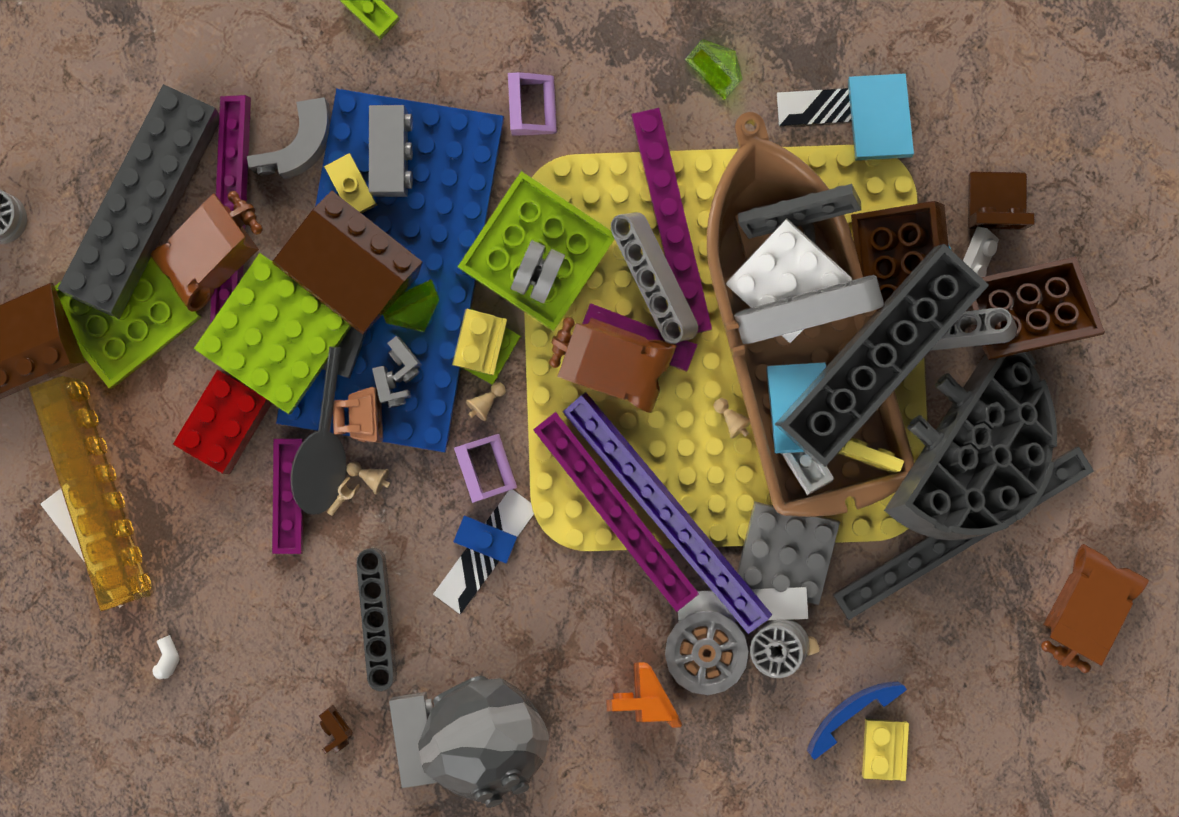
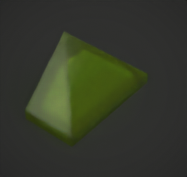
(716, 66)
(414, 307)

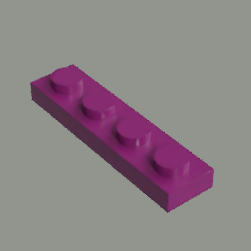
(684, 350)
(287, 516)

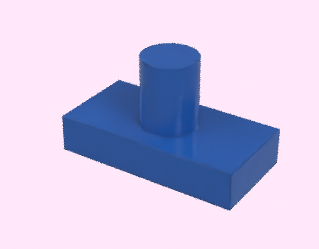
(485, 539)

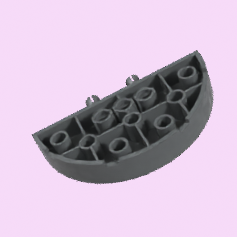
(986, 455)

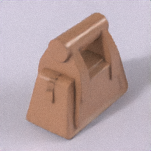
(364, 416)

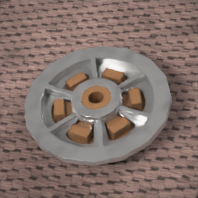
(706, 653)

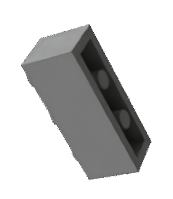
(389, 151)
(409, 718)

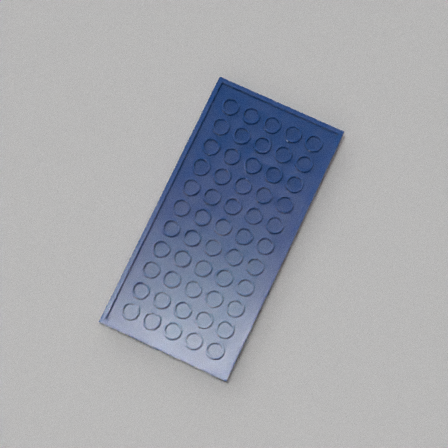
(438, 224)

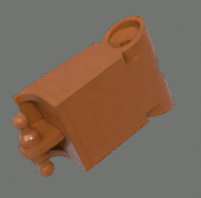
(208, 249)
(612, 361)
(1091, 609)

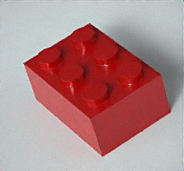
(222, 422)

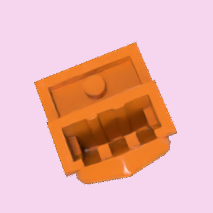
(650, 699)

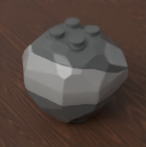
(483, 740)

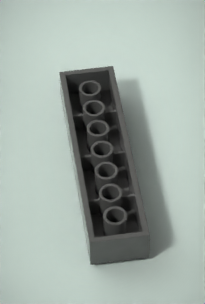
(140, 202)
(881, 354)

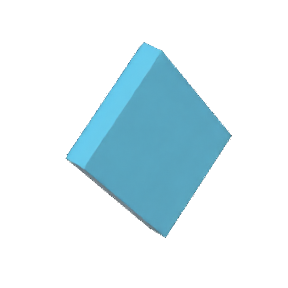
(880, 117)
(784, 387)

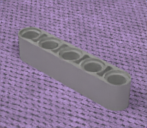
(665, 284)
(809, 309)
(984, 333)

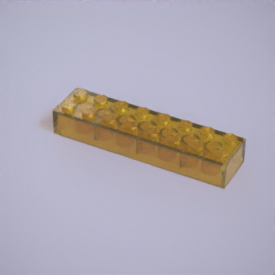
(90, 492)

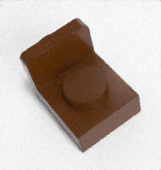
(334, 725)

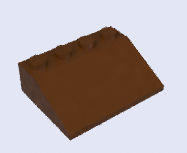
(897, 240)
(348, 262)
(1045, 302)
(35, 340)

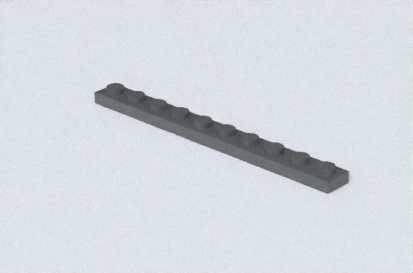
(933, 552)

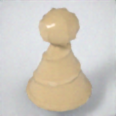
(481, 405)
(736, 422)
(373, 477)

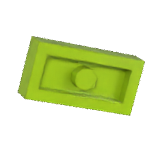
(373, 15)

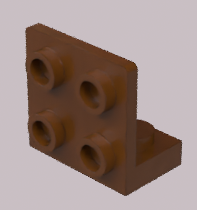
(998, 201)

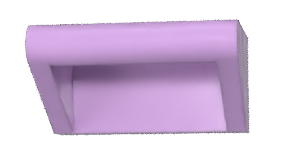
(515, 81)
(469, 472)

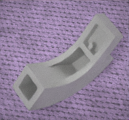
(305, 148)

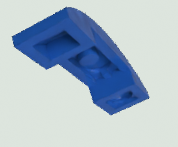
(823, 739)

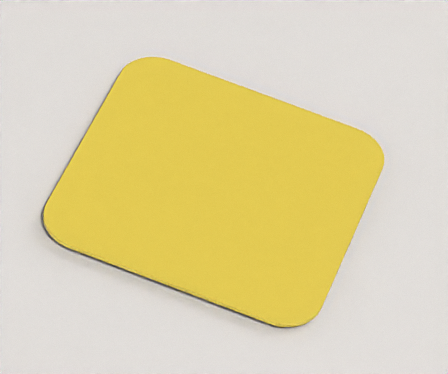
(683, 435)

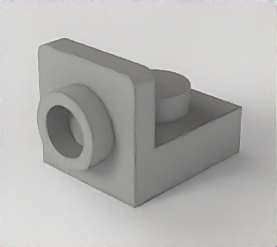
(402, 355)
(385, 384)

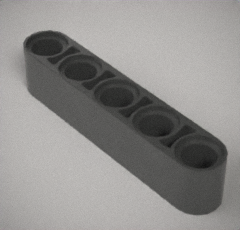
(371, 632)

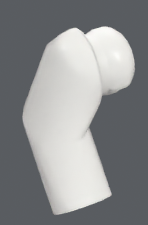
(168, 660)

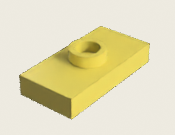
(350, 183)

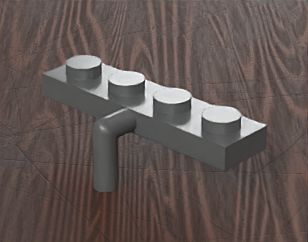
(801, 211)

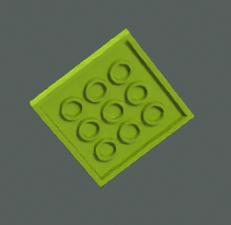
(539, 215)
(146, 326)
(272, 335)

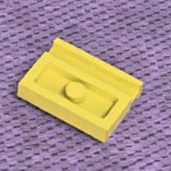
(479, 342)
(880, 459)
(885, 749)

